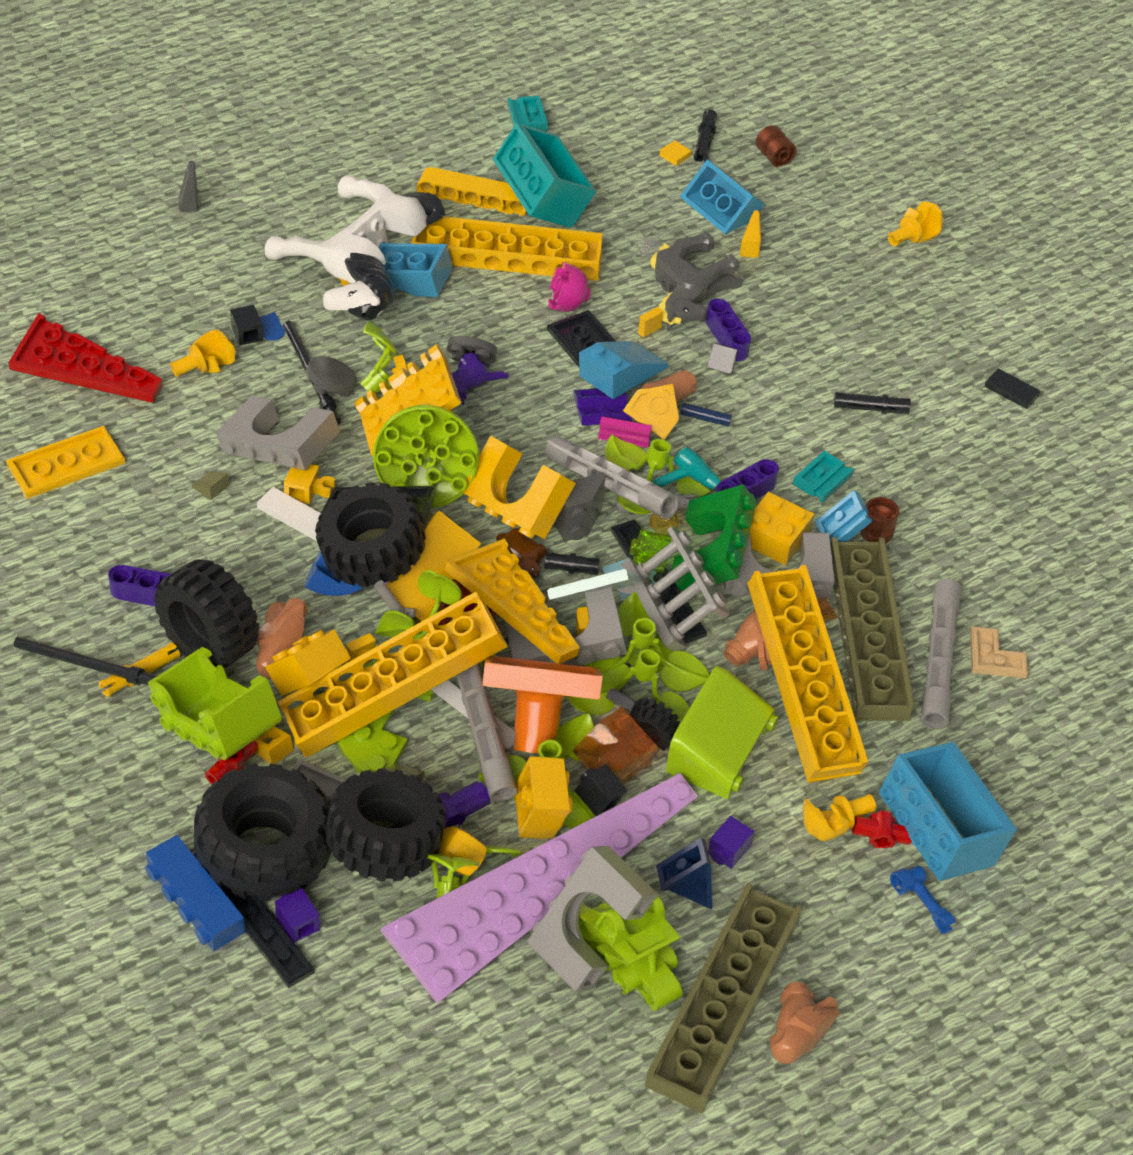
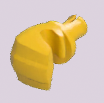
(206, 354)

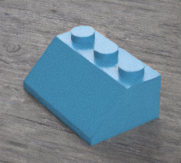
(720, 198)

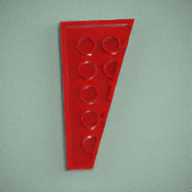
(73, 359)

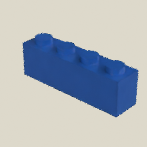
(195, 893)

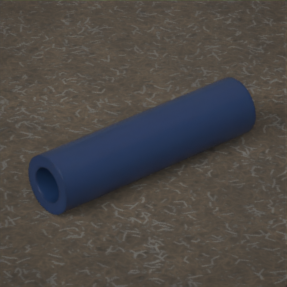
(706, 414)

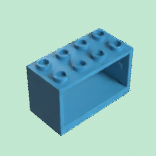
(964, 799)

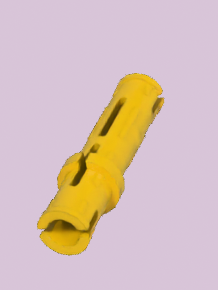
(149, 664)

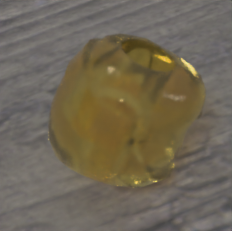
(661, 525)

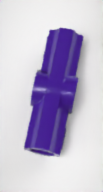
(464, 803)

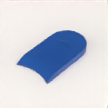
(272, 327)

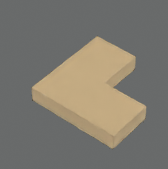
(988, 659)

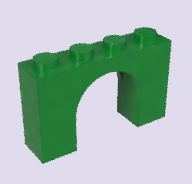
(724, 510)

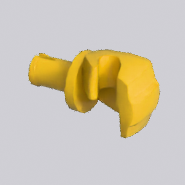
(918, 224)
(838, 820)
(460, 843)

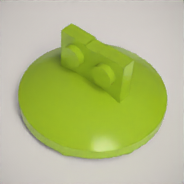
(427, 449)

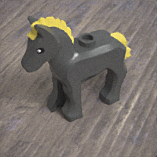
(688, 282)

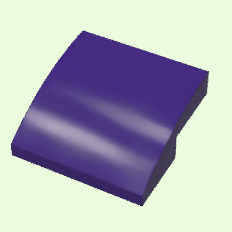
(594, 404)

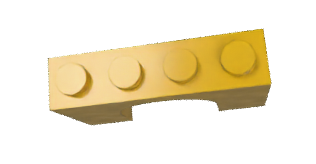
(536, 509)

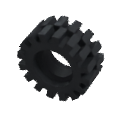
(656, 721)

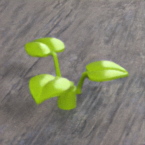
(378, 374)
(658, 455)
(431, 586)
(646, 665)
(680, 670)
(562, 747)
(450, 883)

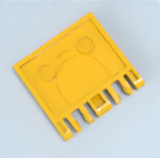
(423, 387)

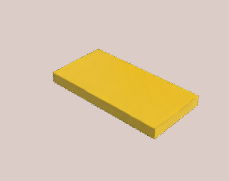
(65, 462)
(442, 542)

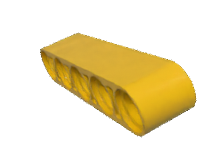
(470, 190)

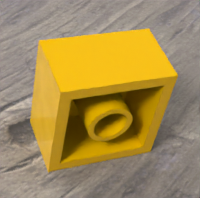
(779, 528)
(307, 661)
(542, 798)

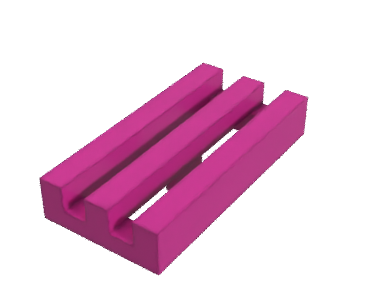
(627, 431)

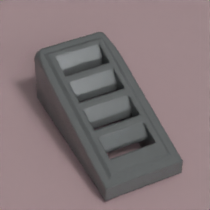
(188, 195)

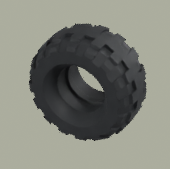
(262, 799)

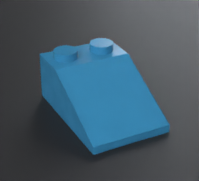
(417, 267)
(618, 366)

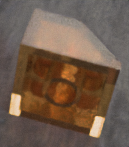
(619, 745)

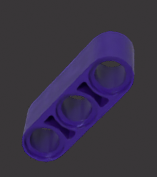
(728, 327)
(757, 478)
(134, 584)

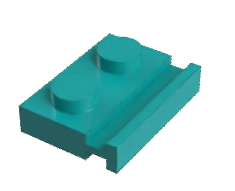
(528, 111)
(823, 476)

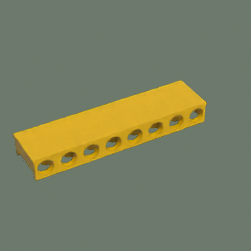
(514, 246)
(806, 675)
(394, 677)

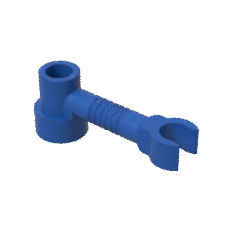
(913, 881)

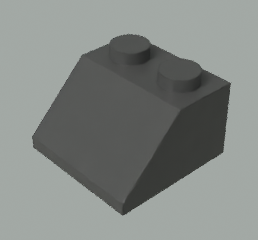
(581, 507)

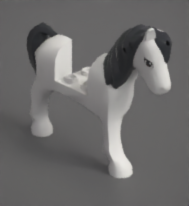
(355, 250)

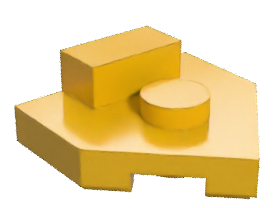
(656, 408)

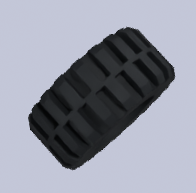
(365, 510)
(208, 610)
(382, 850)

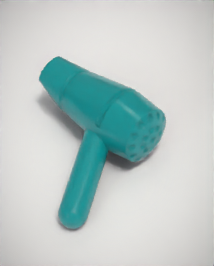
(689, 465)

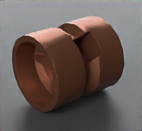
(775, 146)
(884, 518)

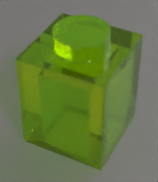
(647, 546)

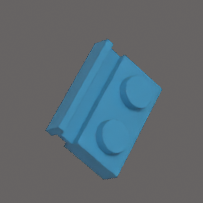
(845, 518)

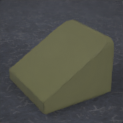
(212, 484)

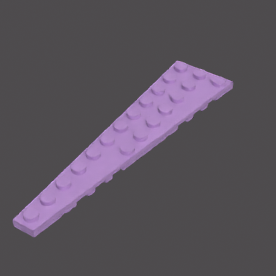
(482, 918)

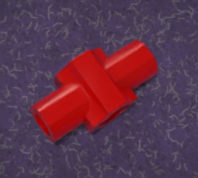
(236, 762)
(881, 830)

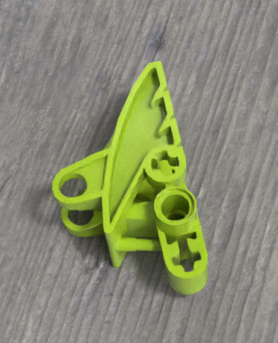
(635, 950)

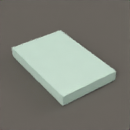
(577, 589)

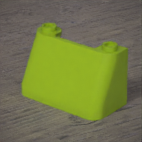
(719, 734)

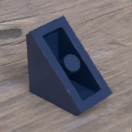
(688, 873)

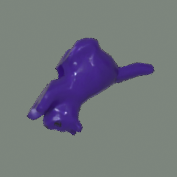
(472, 374)

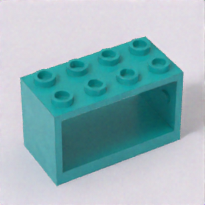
(544, 175)

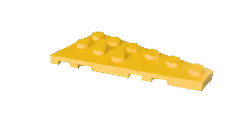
(514, 597)

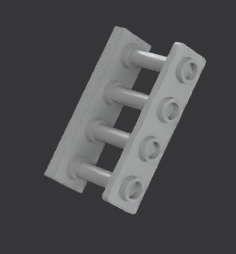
(650, 593)

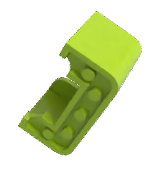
(210, 708)

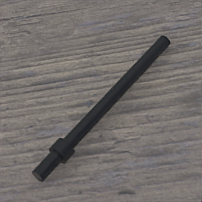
(326, 402)
(133, 674)

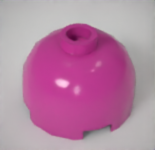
(569, 288)

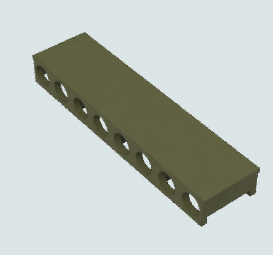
(871, 632)
(722, 999)

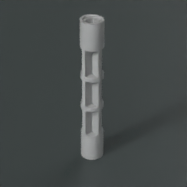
(616, 478)
(940, 666)
(487, 735)

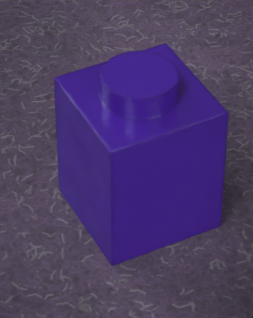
(730, 842)
(297, 915)

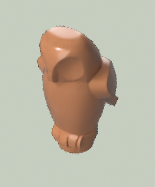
(281, 628)
(748, 644)
(801, 1023)

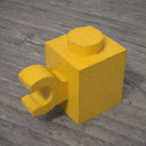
(305, 483)

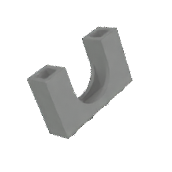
(296, 448)
(814, 553)
(599, 640)
(558, 933)

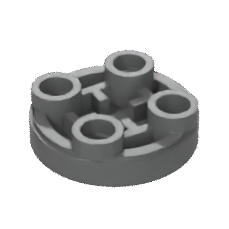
(465, 344)
(331, 376)

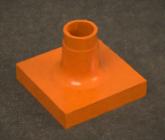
(540, 694)

